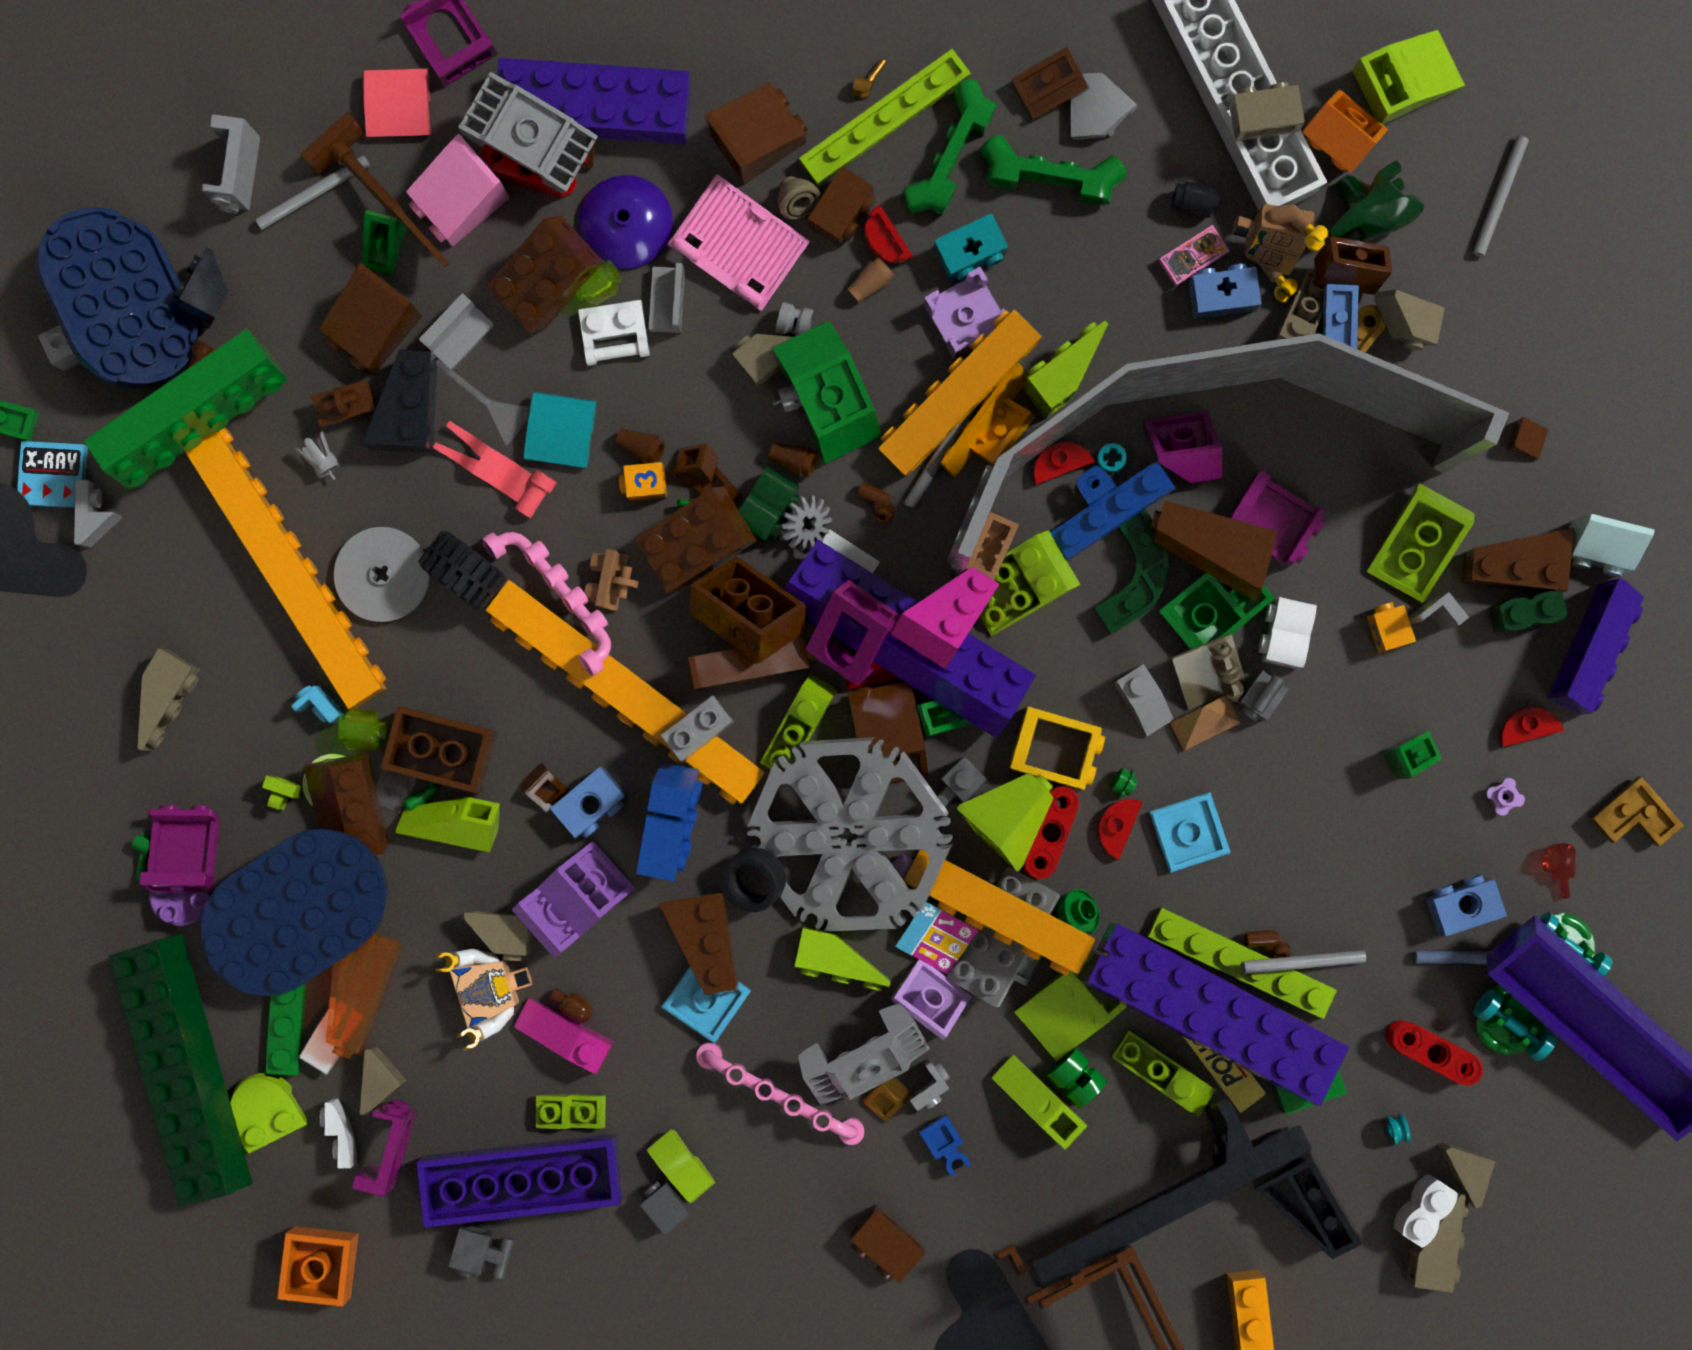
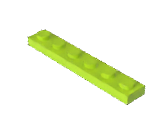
(884, 117)
(1227, 957)

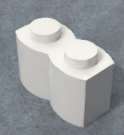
(1287, 633)
(1422, 1215)

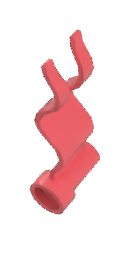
(501, 472)

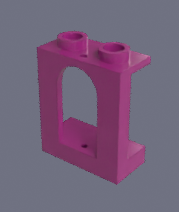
(464, 61)
(867, 611)
(384, 1179)

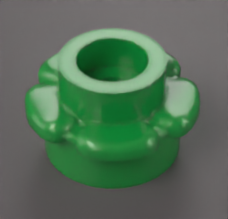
(1124, 782)

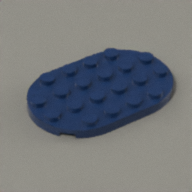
(115, 297)
(294, 911)

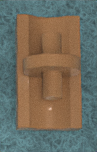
(613, 580)

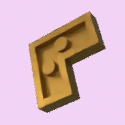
(1638, 806)

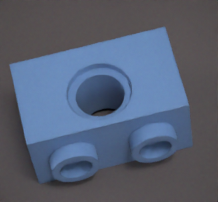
(570, 807)
(1485, 905)

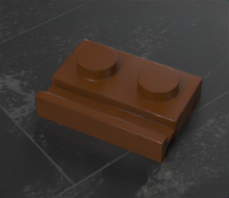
(1050, 83)

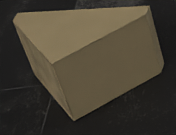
(378, 1079)
(1470, 1172)

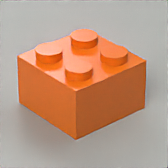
(1344, 131)
(318, 1266)

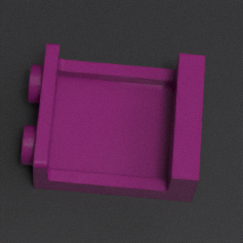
(1280, 510)
(182, 850)

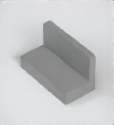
(667, 299)
(456, 332)
(1443, 610)

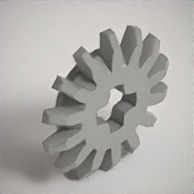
(796, 524)

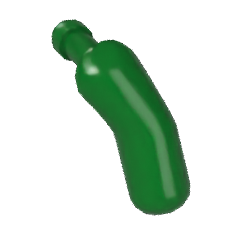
(420, 797)

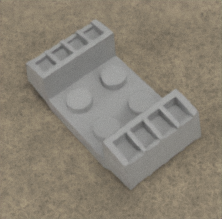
(528, 132)
(868, 1065)

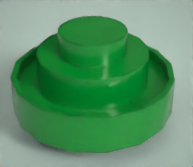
(1079, 911)

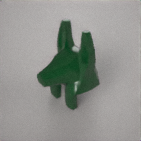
(1376, 207)

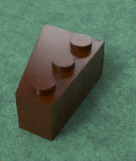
(1524, 564)
(705, 939)

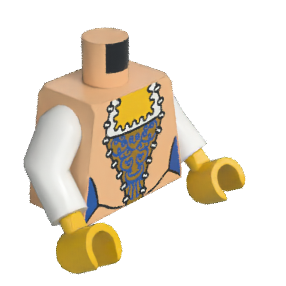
(484, 990)

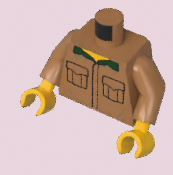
(1277, 242)

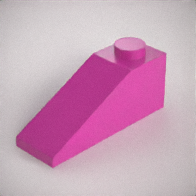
(563, 1036)

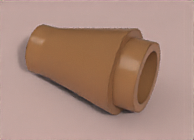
(871, 279)

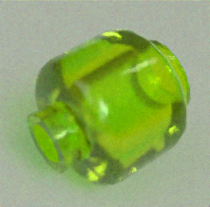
(601, 284)
(361, 729)

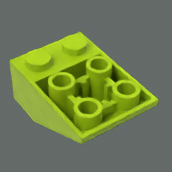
(1407, 75)
(1055, 383)
(1027, 581)
(1067, 1012)

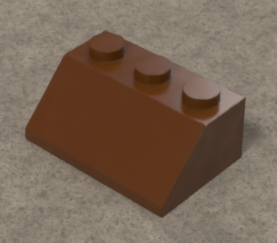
(348, 799)

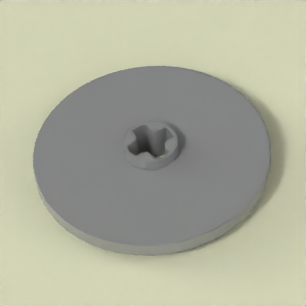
(357, 578)

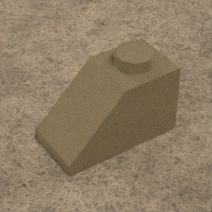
(1410, 318)
(757, 358)
(501, 933)

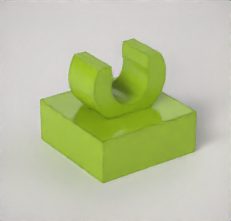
(282, 790)

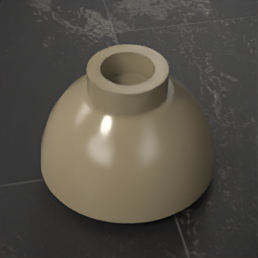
(797, 198)

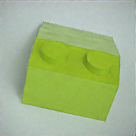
(1421, 542)

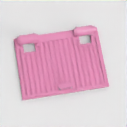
(739, 242)

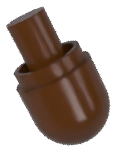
(572, 1006)

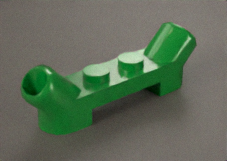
(1007, 168)
(938, 190)

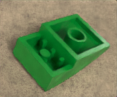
(1211, 610)

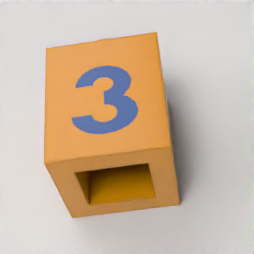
(643, 481)
(1390, 627)

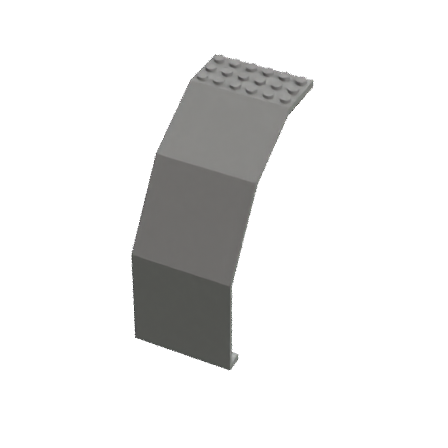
(1309, 361)

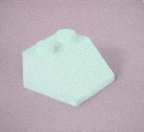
(1608, 544)

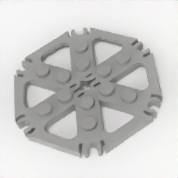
(859, 815)

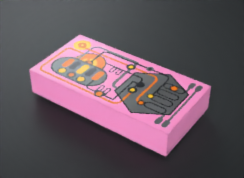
(1193, 255)

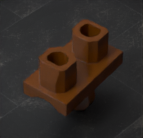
(343, 403)

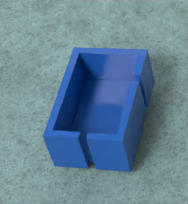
(673, 817)

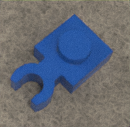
(942, 1140)

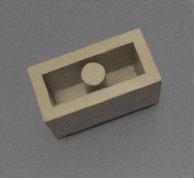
(1266, 111)

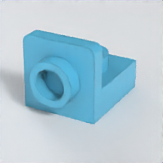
(325, 707)

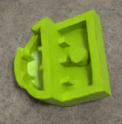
(265, 1110)

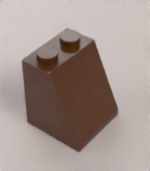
(756, 131)
(368, 320)
(891, 716)

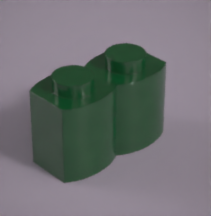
(768, 503)
(1527, 612)

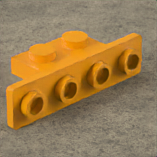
(994, 426)

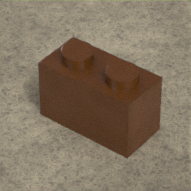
(841, 207)
(1353, 263)
(887, 1245)

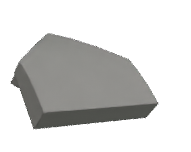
(1099, 108)

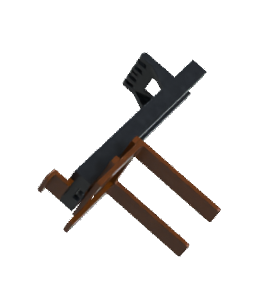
(1106, 1243)

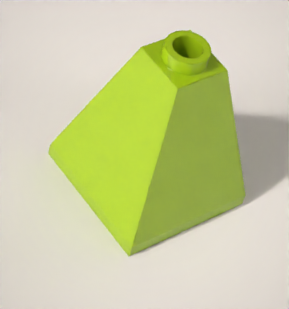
(1010, 816)

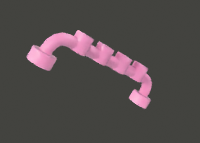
(555, 579)
(849, 1130)

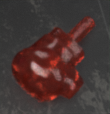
(1560, 861)

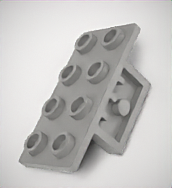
(991, 965)

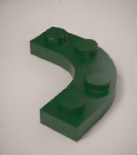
(1147, 580)

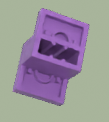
(573, 899)

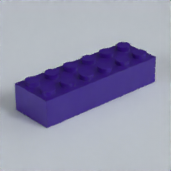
(609, 98)
(519, 1180)

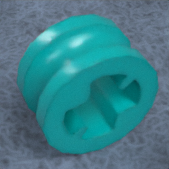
(1117, 465)
(1398, 1129)

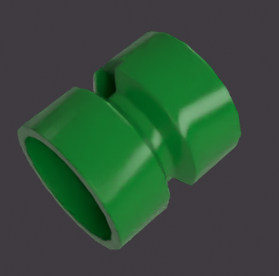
(1068, 1069)

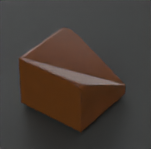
(696, 465)

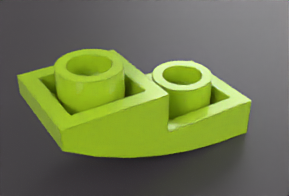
(570, 1111)
(680, 1166)

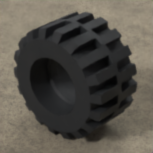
(462, 570)

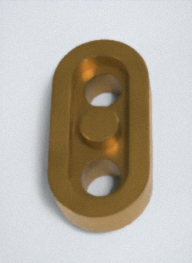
(1365, 335)

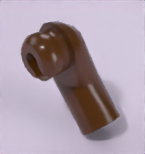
(880, 502)
(1270, 941)

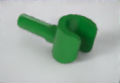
(142, 845)

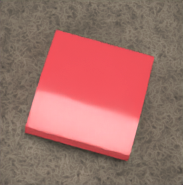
(397, 102)

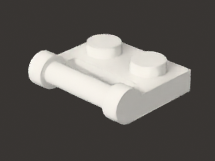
(613, 322)

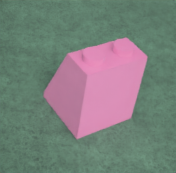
(456, 192)

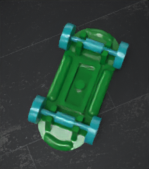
(1510, 1027)

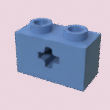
(1210, 302)

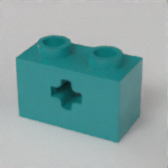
(982, 234)

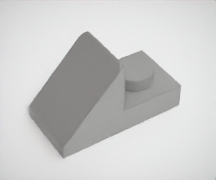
(89, 523)

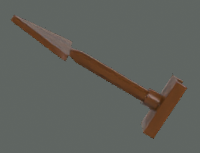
(335, 145)

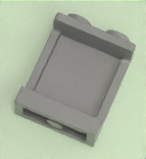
(239, 164)

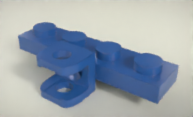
(1110, 505)

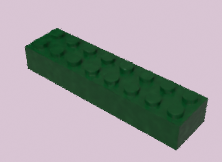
(180, 1070)

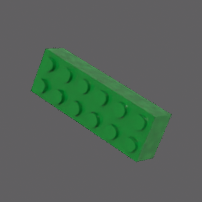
(186, 410)

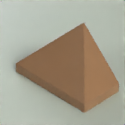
(992, 545)
(1204, 722)

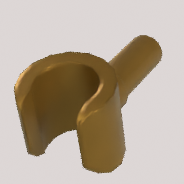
(863, 87)

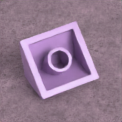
(931, 998)

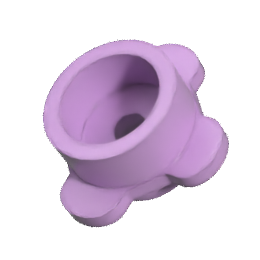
(1496, 793)

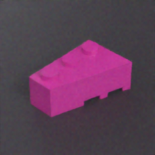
(946, 616)

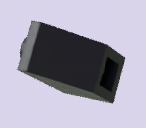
(204, 292)

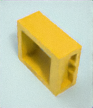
(1024, 740)

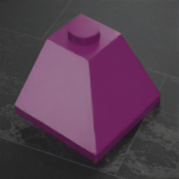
(1187, 445)

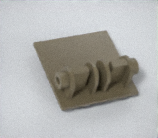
(1210, 672)

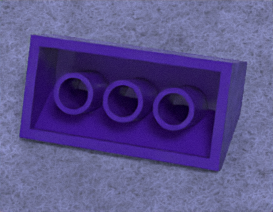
(1597, 646)

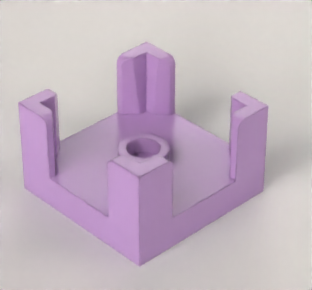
(963, 312)

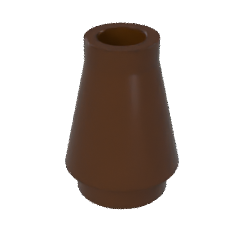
(641, 445)
(797, 459)

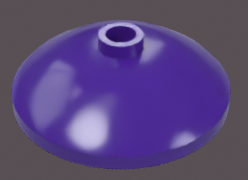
(629, 242)

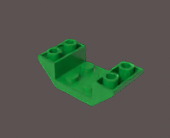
(828, 390)

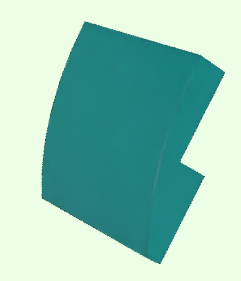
(560, 429)

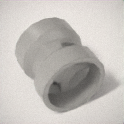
(787, 319)

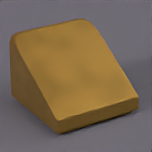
(887, 1098)

